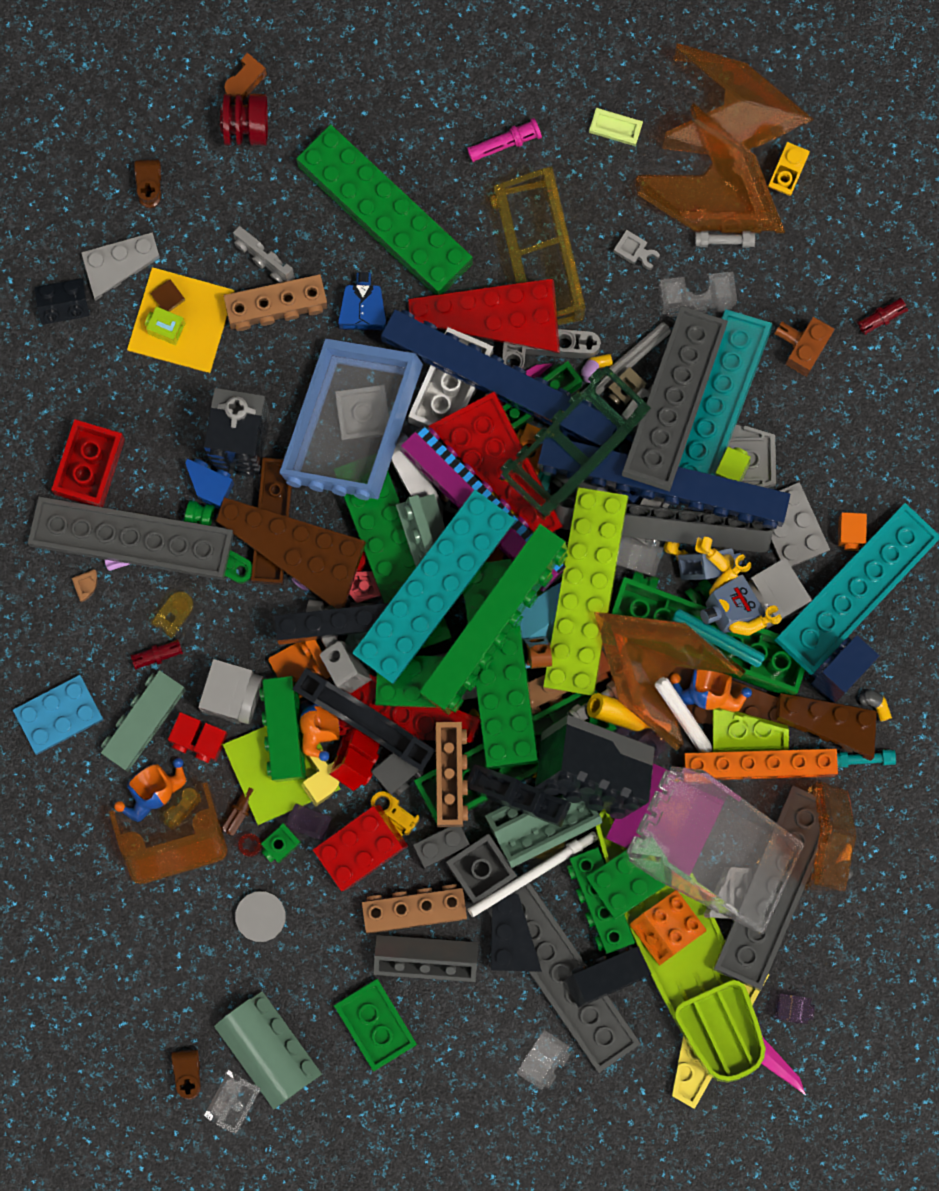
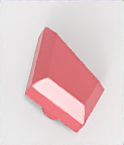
(364, 587)

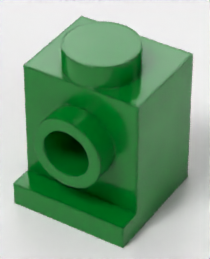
(289, 840)

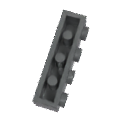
(425, 958)

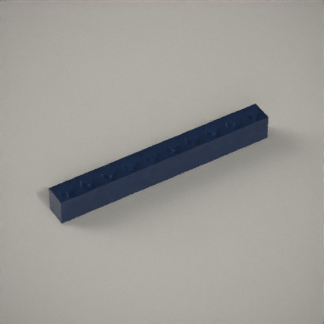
(491, 375)
(689, 486)

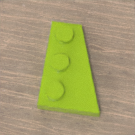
(746, 733)

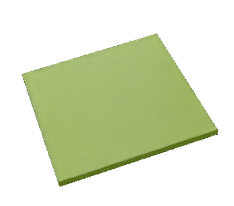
(268, 797)

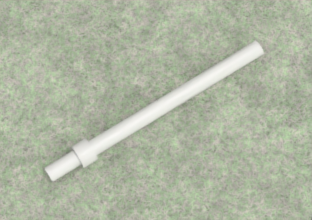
(572, 849)

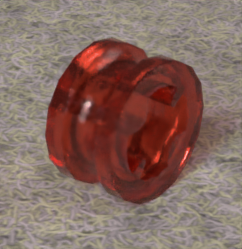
(246, 852)

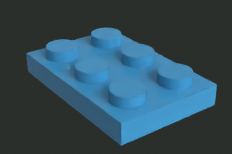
(58, 714)

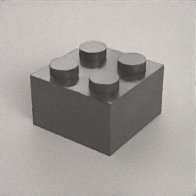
(481, 869)

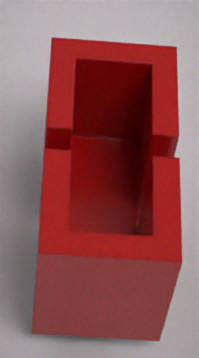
(185, 733)
(358, 756)

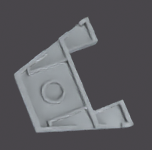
(761, 448)

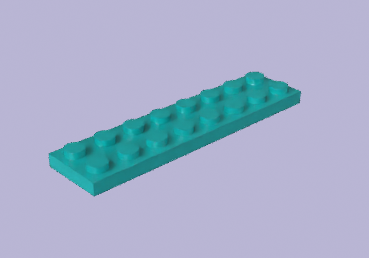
(725, 391)
(434, 586)
(857, 589)

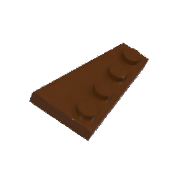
(833, 722)

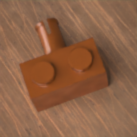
(806, 344)

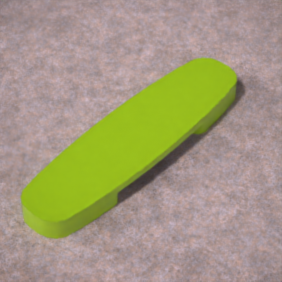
(705, 1004)

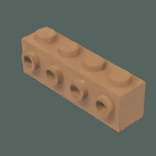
(275, 302)
(542, 696)
(449, 774)
(414, 910)

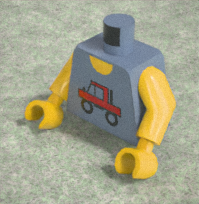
(703, 563)
(735, 604)

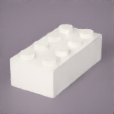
(442, 393)

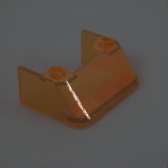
(176, 856)

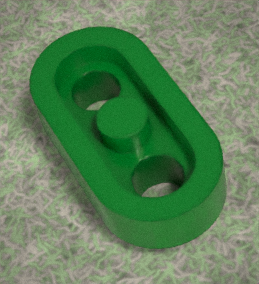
(234, 562)

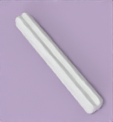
(683, 715)

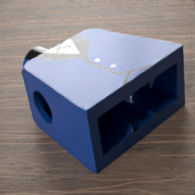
(362, 306)

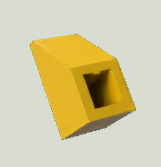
(789, 169)

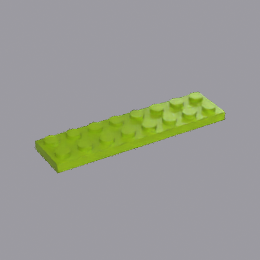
(585, 590)

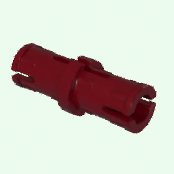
(882, 316)
(156, 654)

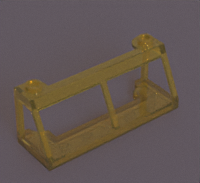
(548, 184)

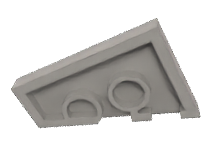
(247, 242)
(118, 261)

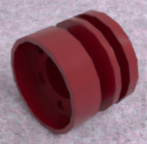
(245, 119)

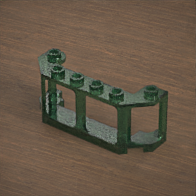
(587, 464)

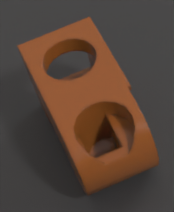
(246, 79)
(538, 652)

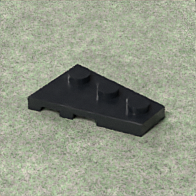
(511, 939)

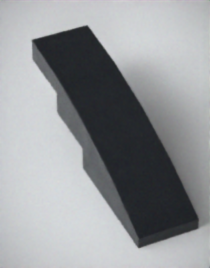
(517, 795)

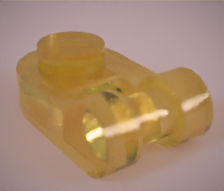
(180, 606)
(178, 813)

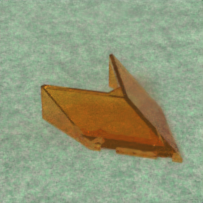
(751, 108)
(724, 199)
(649, 649)
(835, 838)

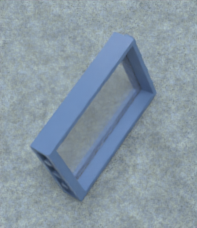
(351, 419)

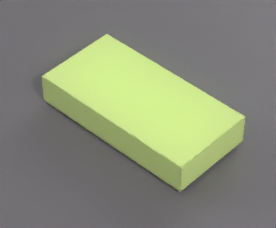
(615, 127)

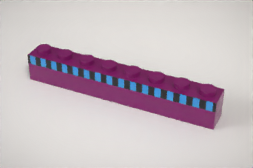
(458, 483)

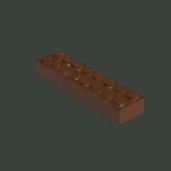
(276, 498)

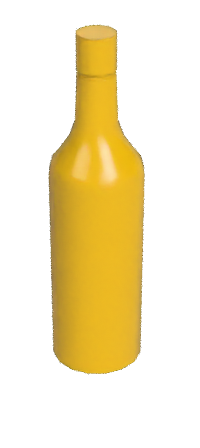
(613, 712)

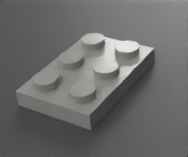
(800, 534)

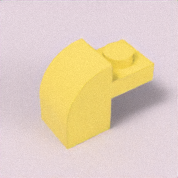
(320, 785)

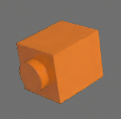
(852, 531)

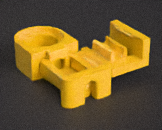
(397, 815)

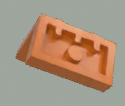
(296, 658)
(668, 927)

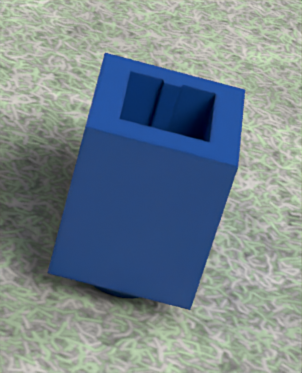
(209, 484)

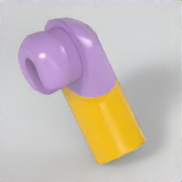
(593, 364)

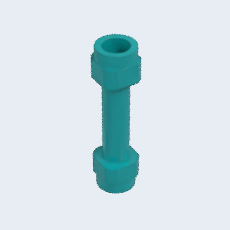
(886, 757)

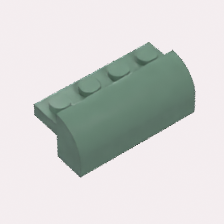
(421, 524)
(525, 836)
(267, 1050)

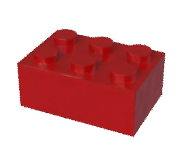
(88, 464)
(360, 847)

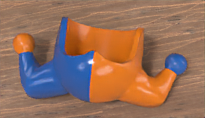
(710, 691)
(317, 727)
(152, 790)

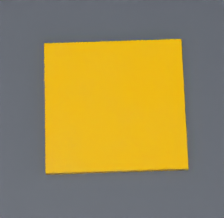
(204, 319)

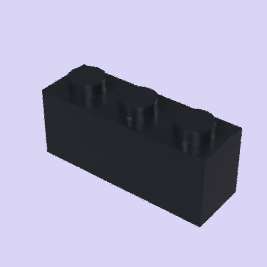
(607, 975)

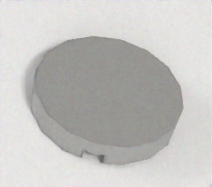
(260, 916)

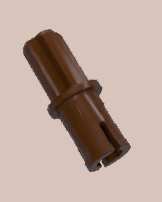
(237, 813)

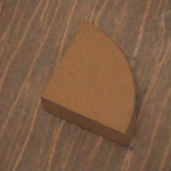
(85, 584)

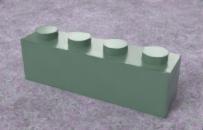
(143, 720)

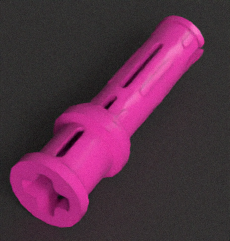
(515, 136)

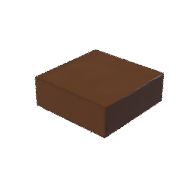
(167, 296)

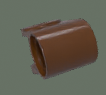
(148, 179)
(185, 1068)

